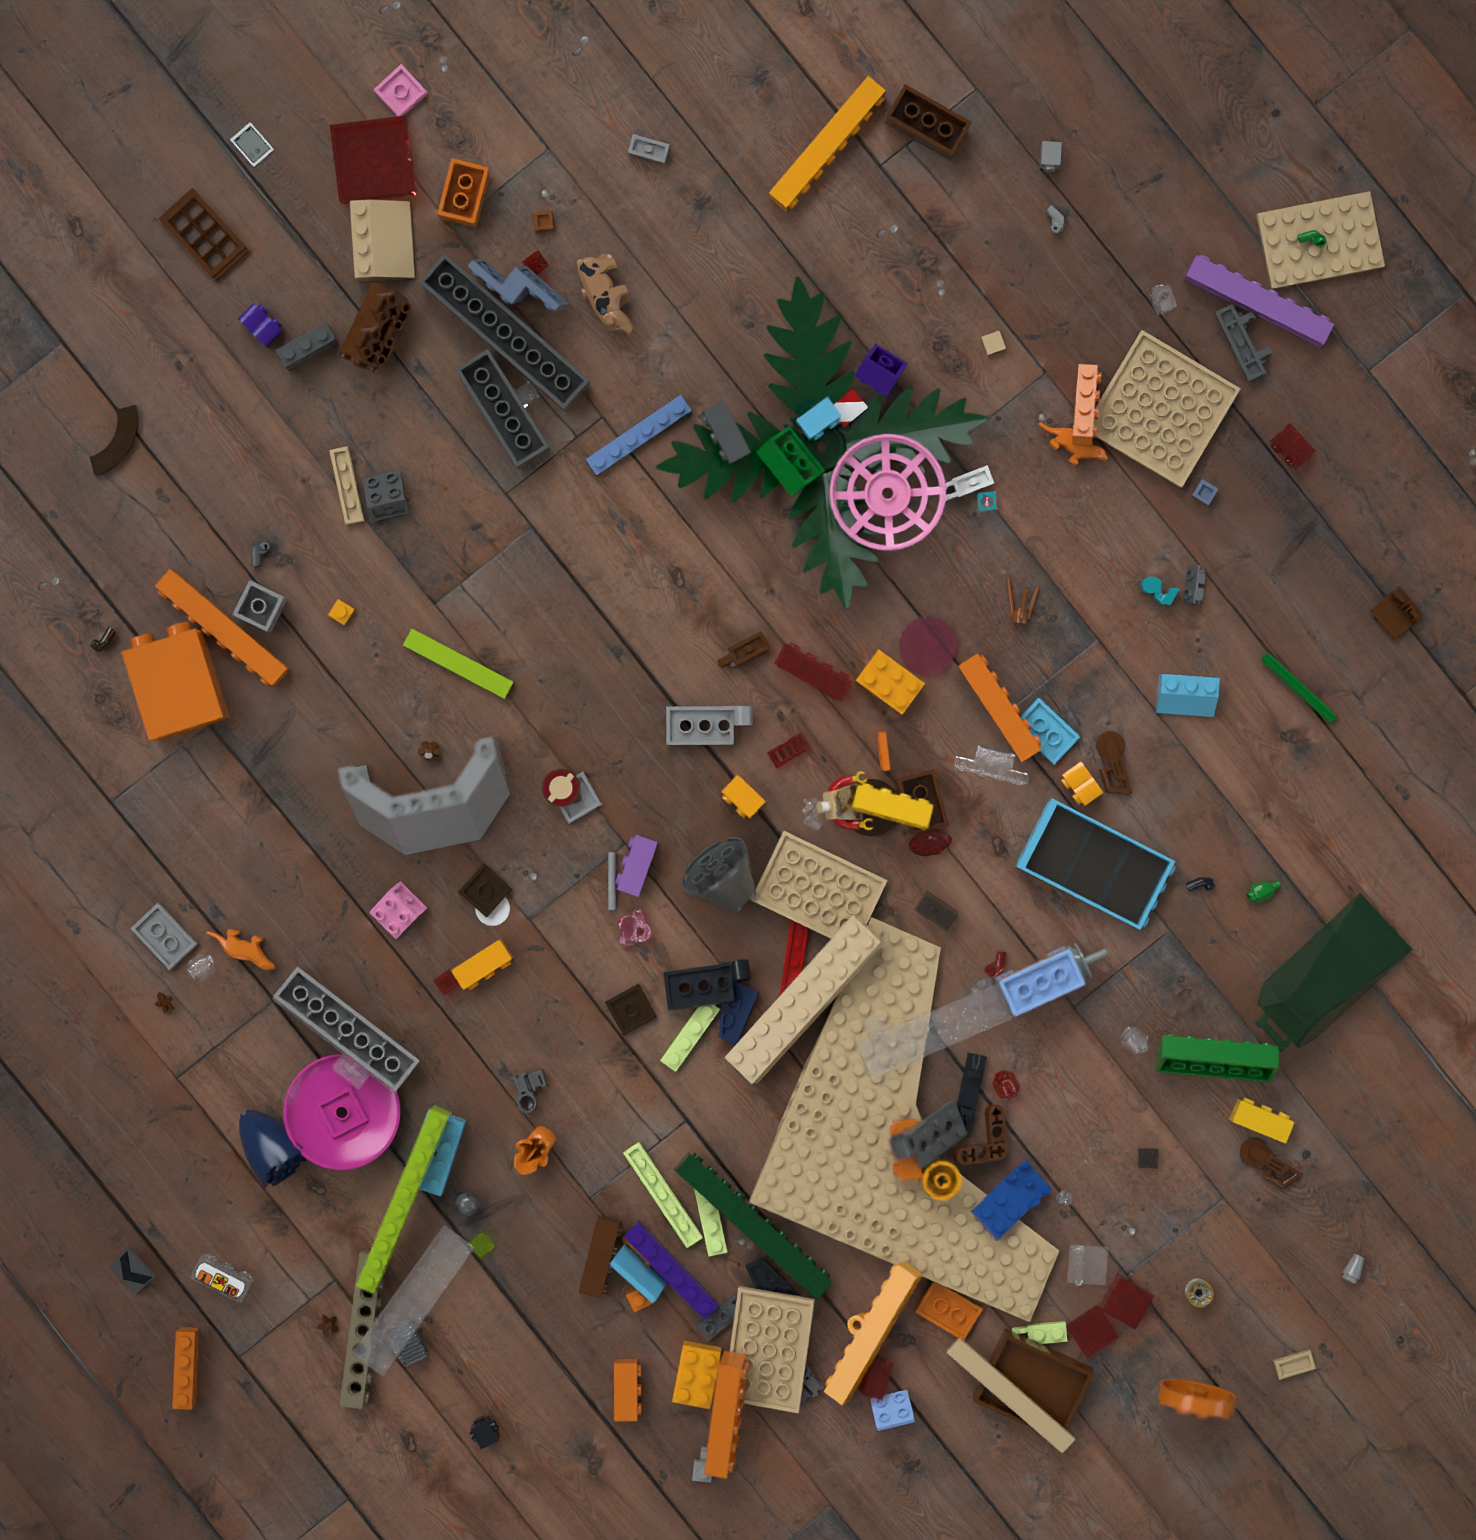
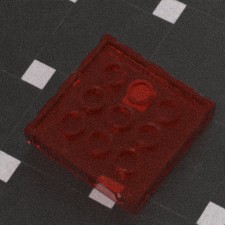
(373, 159)

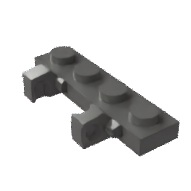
(1234, 329)

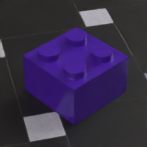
(880, 370)

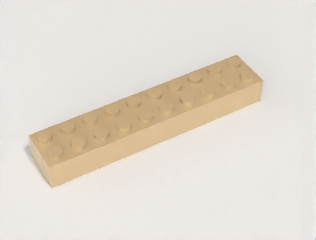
(804, 999)

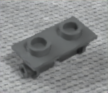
(1192, 593)

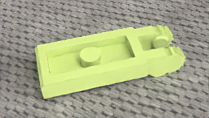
(1044, 1332)

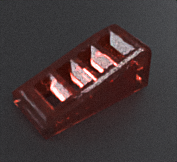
(803, 742)

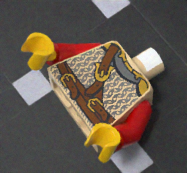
(838, 803)

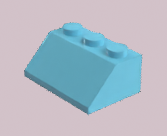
(1187, 695)

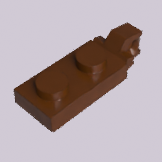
(744, 650)

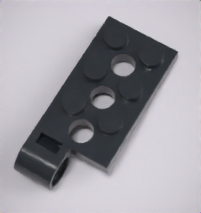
(732, 971)

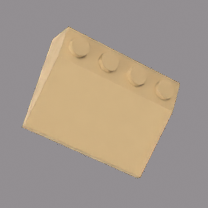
(382, 240)

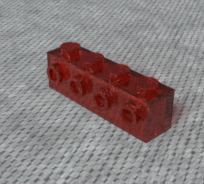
(812, 672)

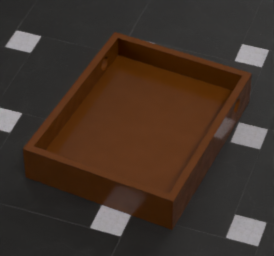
(1041, 1373)

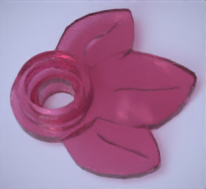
(630, 927)

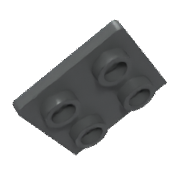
(385, 496)

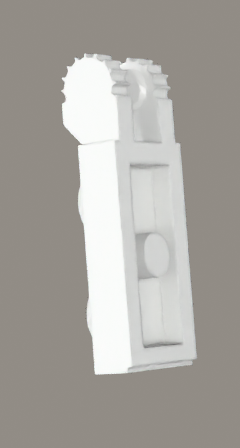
(970, 482)

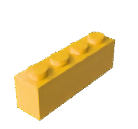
(892, 807)

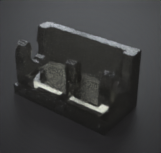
(936, 910)

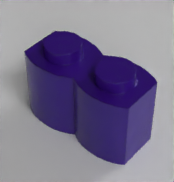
(260, 324)

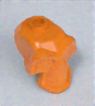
(533, 1150)

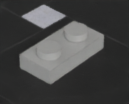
(648, 149)

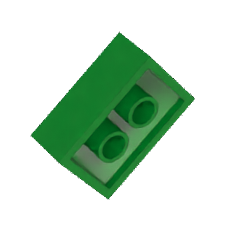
(790, 461)

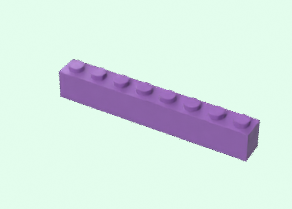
(1263, 302)

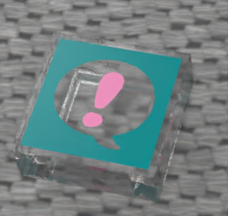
(986, 501)

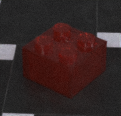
(1126, 1301)

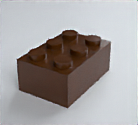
(926, 787)

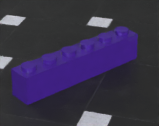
(671, 1270)

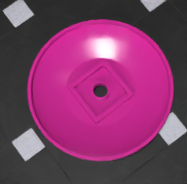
(332, 1140)

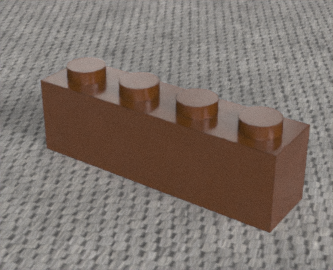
(599, 1257)

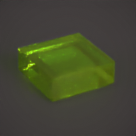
(482, 1243)

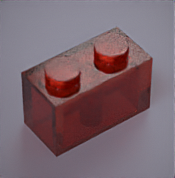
(1292, 446)

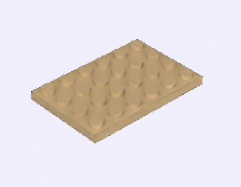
(1350, 236)
(816, 886)
(775, 1337)

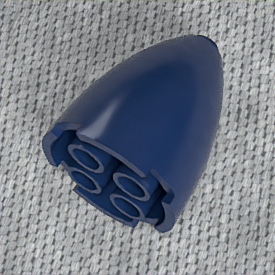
(268, 1148)

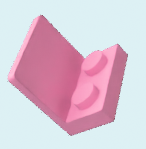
(397, 909)

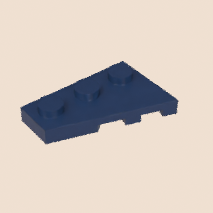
(736, 1014)

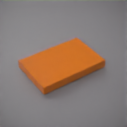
(948, 1310)

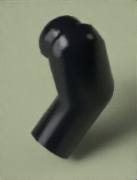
(1199, 882)

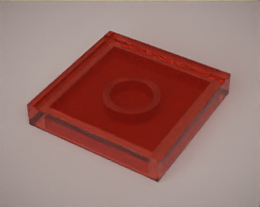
(1092, 1331)

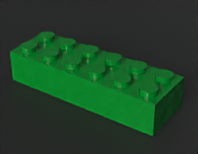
(1217, 1058)

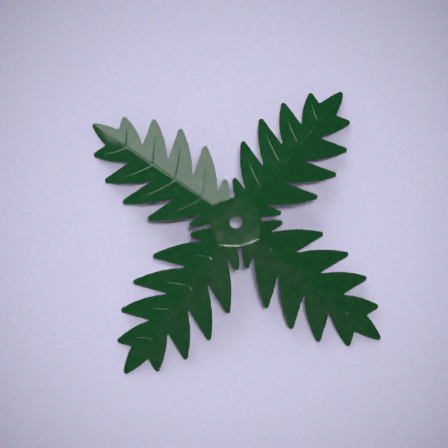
(810, 375)

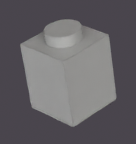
(1050, 156)

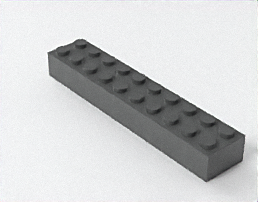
(504, 332)

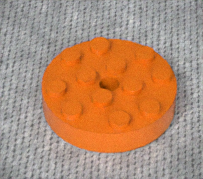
(1196, 1398)

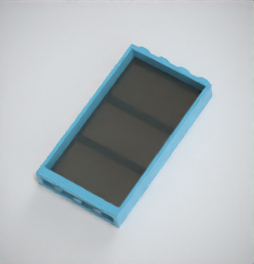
(1095, 864)

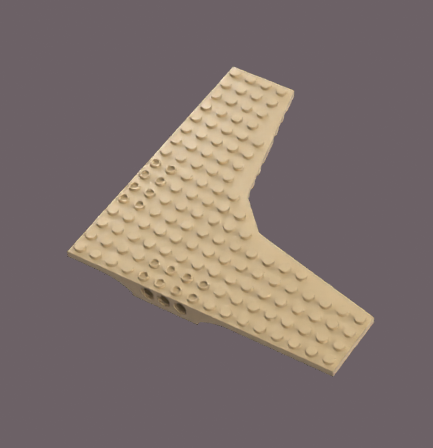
(836, 1160)

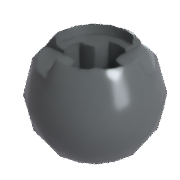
(467, 1204)

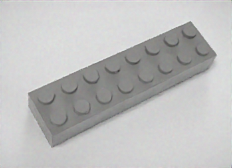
(345, 1029)

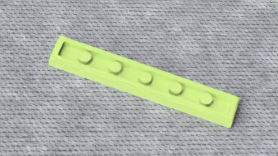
(662, 1194)

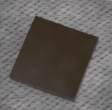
(485, 890)
(630, 1009)

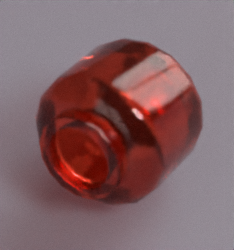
(1005, 1084)

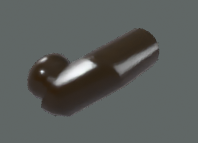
(104, 641)

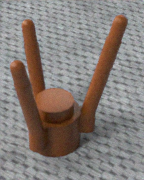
(1021, 614)

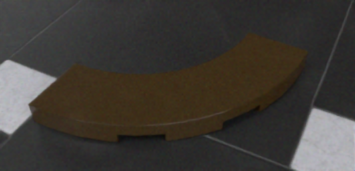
(120, 444)

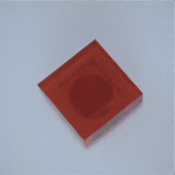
(536, 262)
(446, 982)

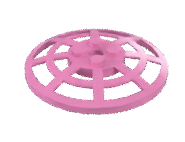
(894, 481)

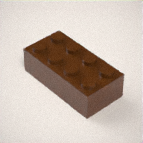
(927, 122)

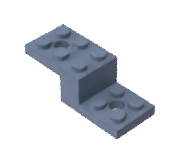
(518, 285)

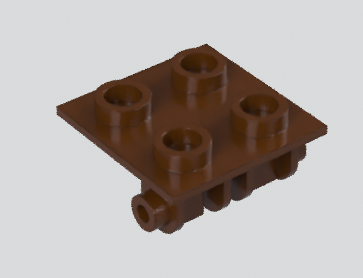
(1397, 612)

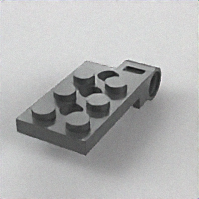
(908, 1140)

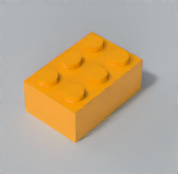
(889, 682)
(696, 1374)

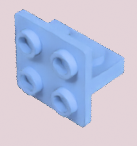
(892, 1410)

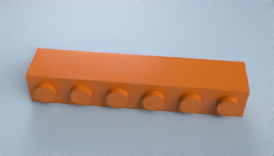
(999, 707)

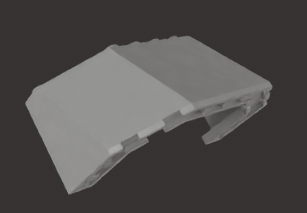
(437, 815)

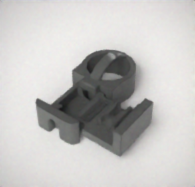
(525, 1084)
(810, 1385)

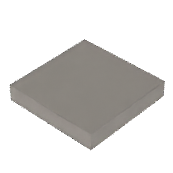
(584, 803)

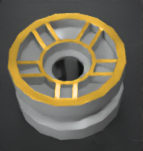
(1199, 1300)

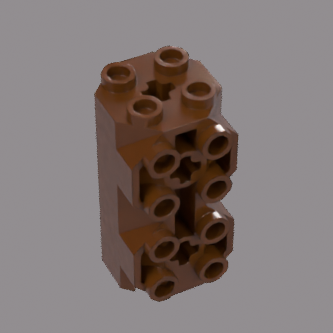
(370, 336)

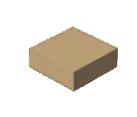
(993, 343)

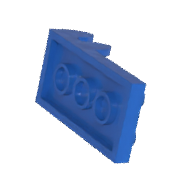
(1011, 1199)

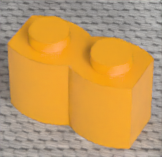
(1081, 783)

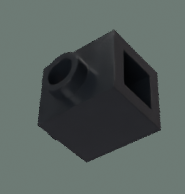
(484, 1431)

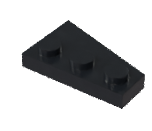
(767, 1278)

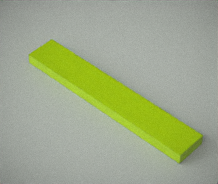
(458, 663)

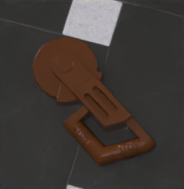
(1111, 746)
(1256, 1153)

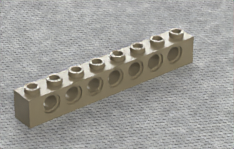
(350, 1396)

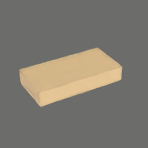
(1294, 1364)

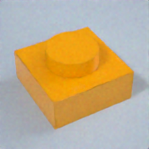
(341, 612)

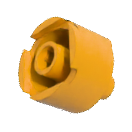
(945, 1189)

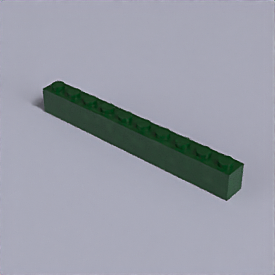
(752, 1225)

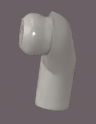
(1057, 219)

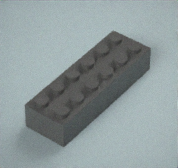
(503, 409)

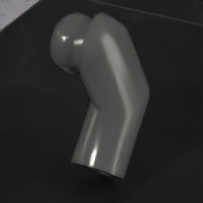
(257, 551)

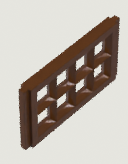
(229, 260)

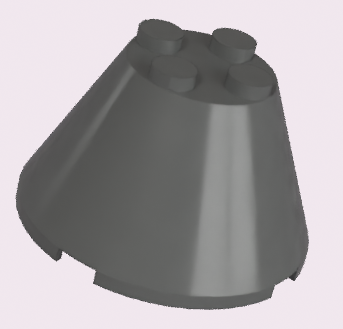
(721, 875)

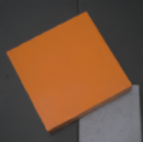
(883, 751)

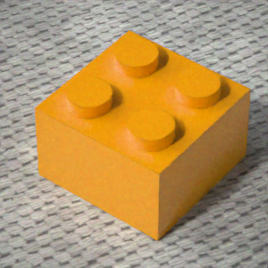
(743, 797)

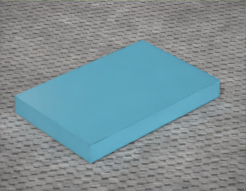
(1050, 729)
(639, 1275)

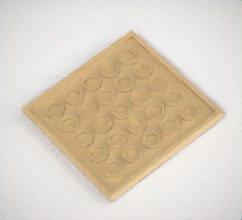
(1162, 408)

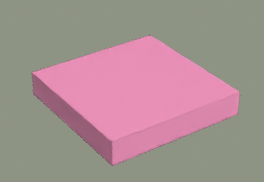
(400, 91)

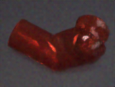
(996, 966)

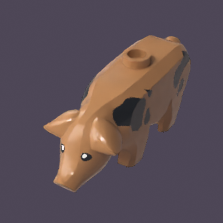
(602, 295)

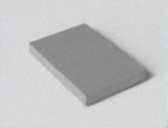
(164, 936)

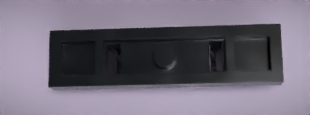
(970, 1087)

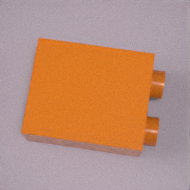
(174, 682)

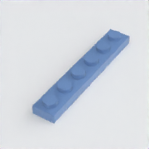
(638, 435)

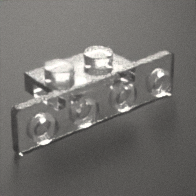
(992, 763)

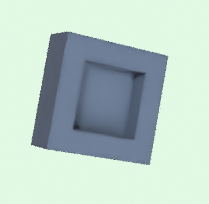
(1204, 492)

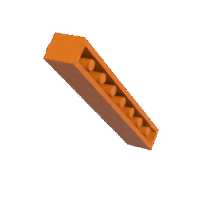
(222, 627)

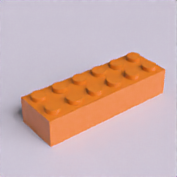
(726, 1414)

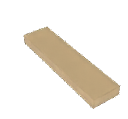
(347, 485)

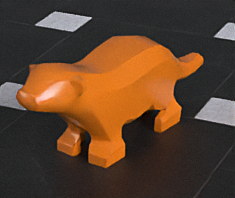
(1064, 438)
(244, 949)

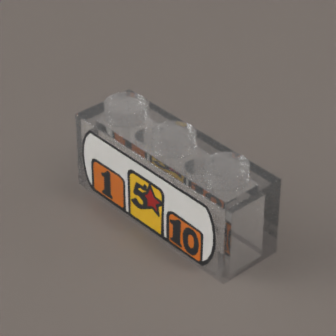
(222, 1277)

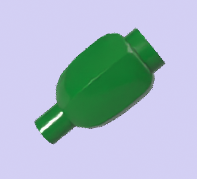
(1262, 891)

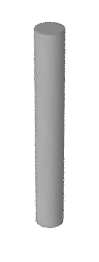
(611, 880)

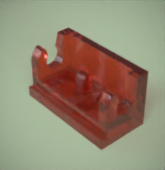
(876, 1378)

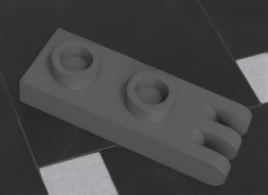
(718, 1319)

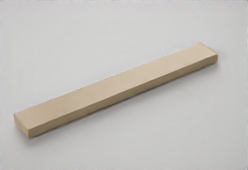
(1010, 1395)

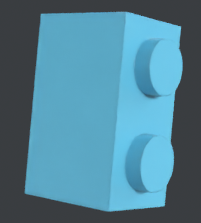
(818, 419)

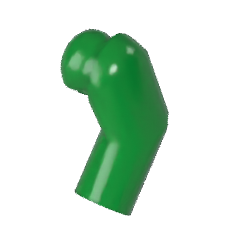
(1314, 237)

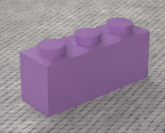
(636, 865)

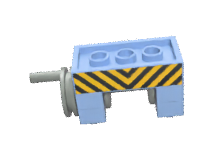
(1046, 979)

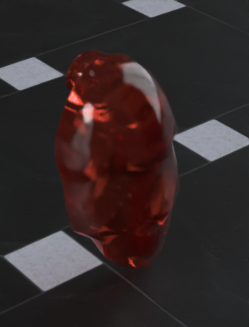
(929, 843)

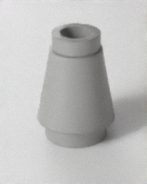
(1353, 1269)

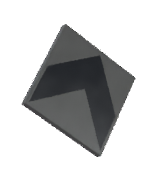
(132, 1270)

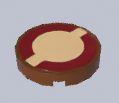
(561, 787)

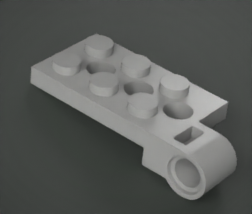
(714, 714)

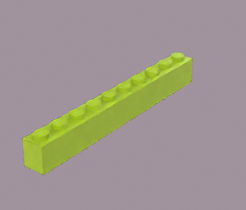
(403, 1199)

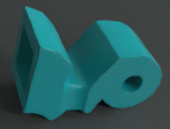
(1152, 585)

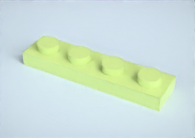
(689, 1036)
(711, 1226)

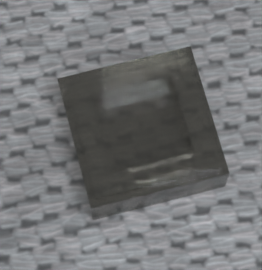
(1147, 1158)

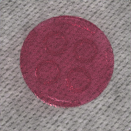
(927, 645)

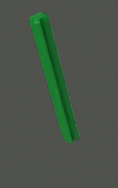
(1298, 687)

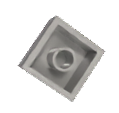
(260, 606)

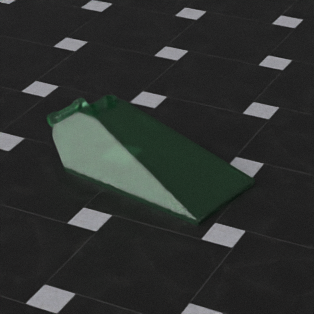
(1329, 974)

